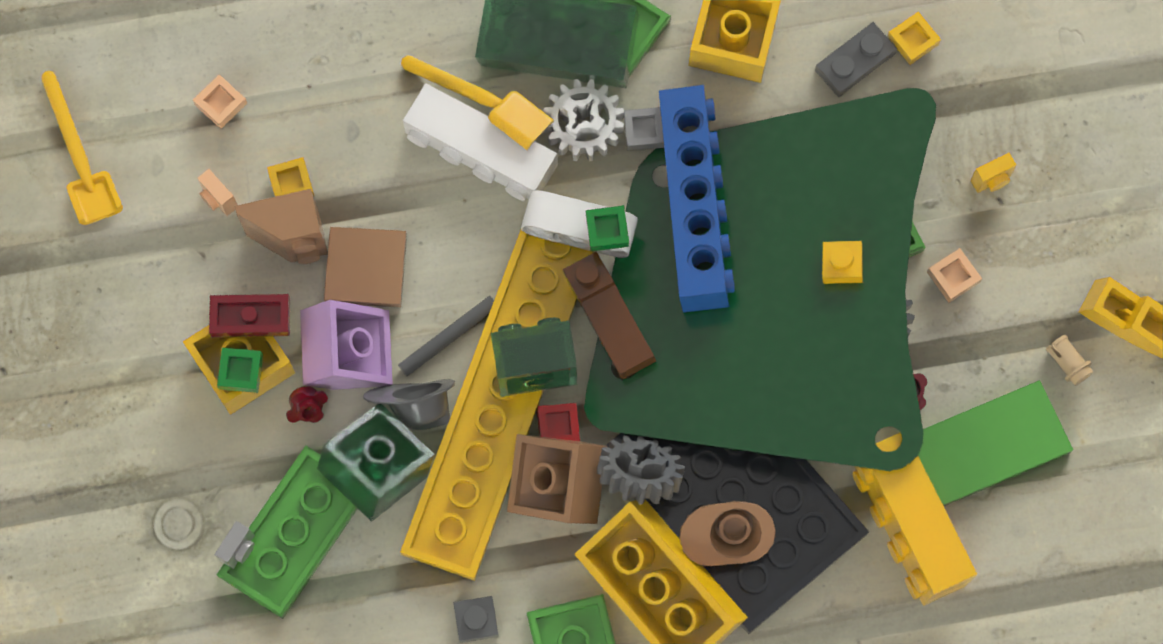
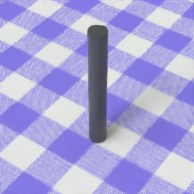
(446, 336)

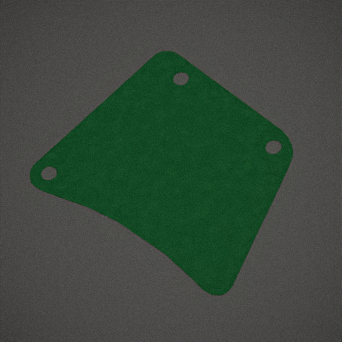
(791, 358)

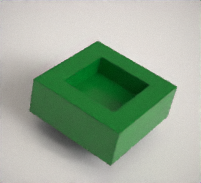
(607, 228)
(240, 370)

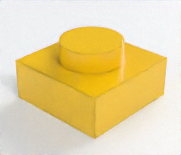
(914, 38)
(994, 173)
(289, 177)
(842, 262)

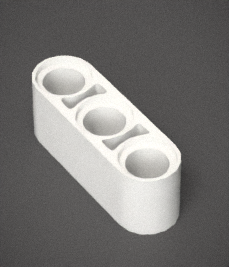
(564, 221)

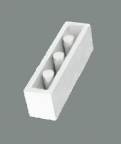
(471, 139)

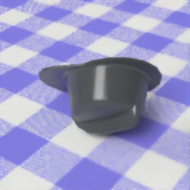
(415, 404)

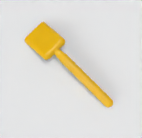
(512, 114)
(92, 195)

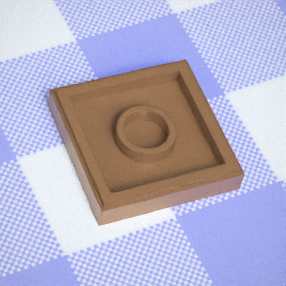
(365, 266)

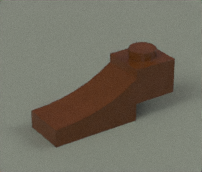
(609, 315)

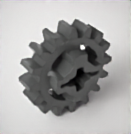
(640, 470)

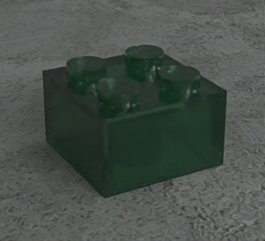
(534, 357)
(375, 461)

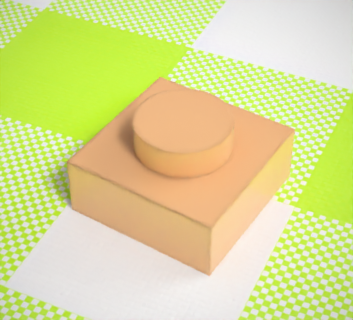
(220, 101)
(215, 193)
(954, 275)

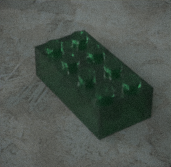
(559, 38)

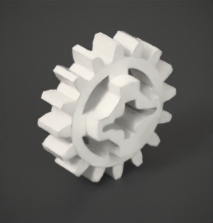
(591, 104)

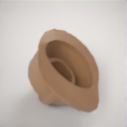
(727, 533)

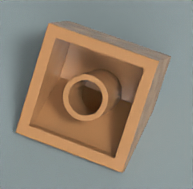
(286, 226)
(555, 479)

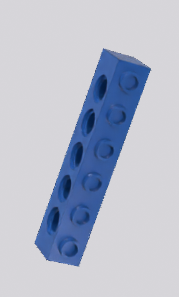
(696, 288)

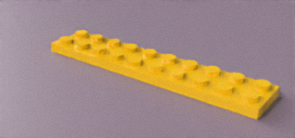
(480, 438)

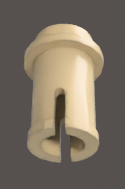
(1070, 360)

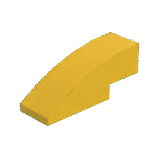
(1125, 314)

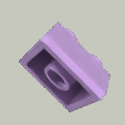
(345, 346)

